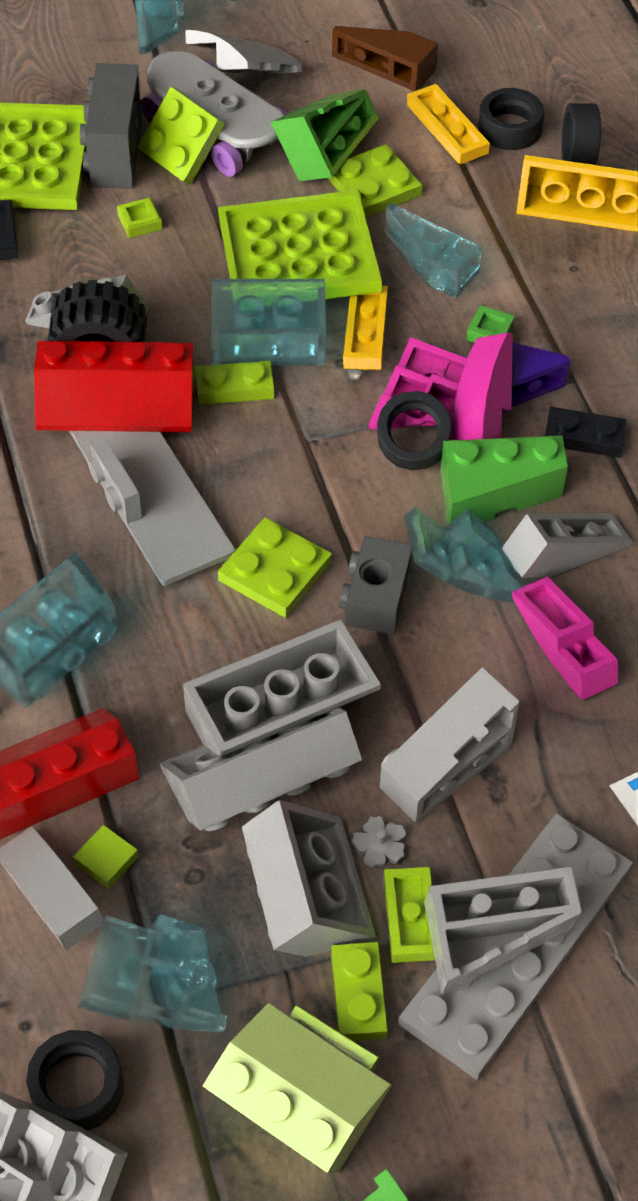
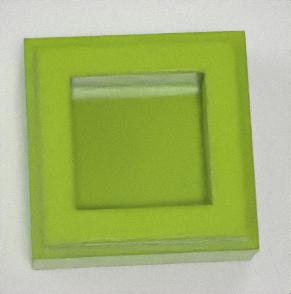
(139, 217)
(105, 857)

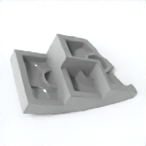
(244, 54)
(52, 1157)

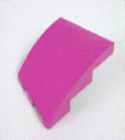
(423, 370)

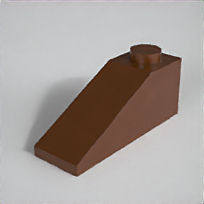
(387, 53)

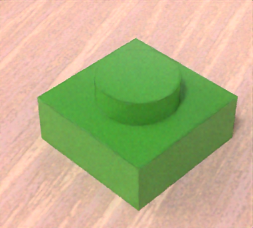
(488, 323)

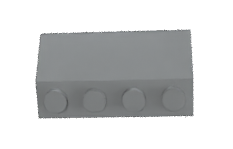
(278, 688)
(247, 779)

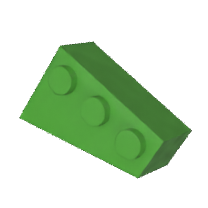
(325, 133)
(501, 474)

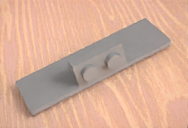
(155, 501)

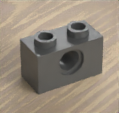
(376, 605)

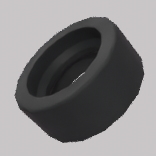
(515, 102)
(581, 133)
(406, 402)
(76, 1044)

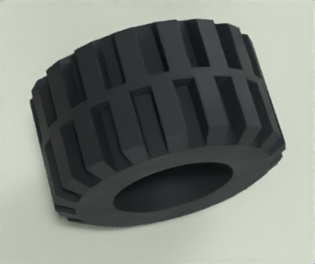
(97, 314)

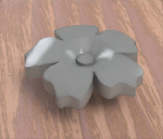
(380, 843)

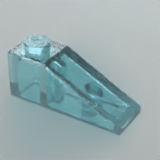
(434, 253)

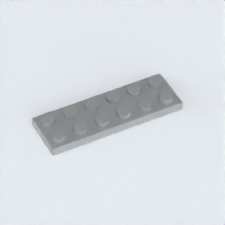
(480, 1016)

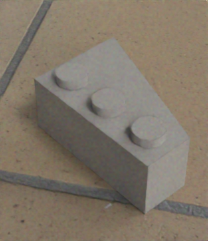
(451, 746)
(496, 920)

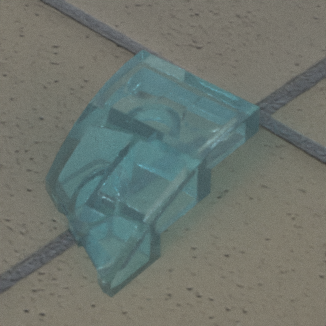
(462, 554)
(154, 976)

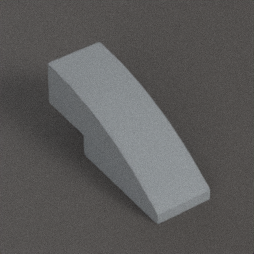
(50, 888)

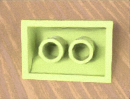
(298, 1087)

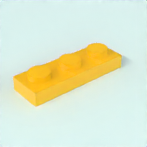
(448, 124)
(365, 331)

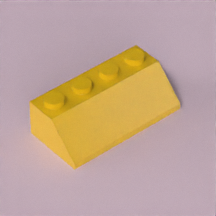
(579, 193)

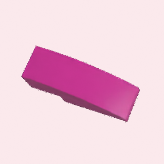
(484, 389)
(567, 638)

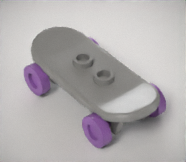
(244, 112)

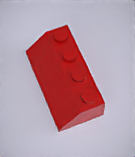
(114, 386)
(63, 770)

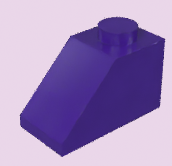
(536, 372)

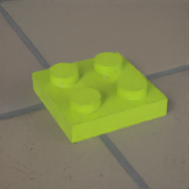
(181, 135)
(379, 178)
(275, 567)

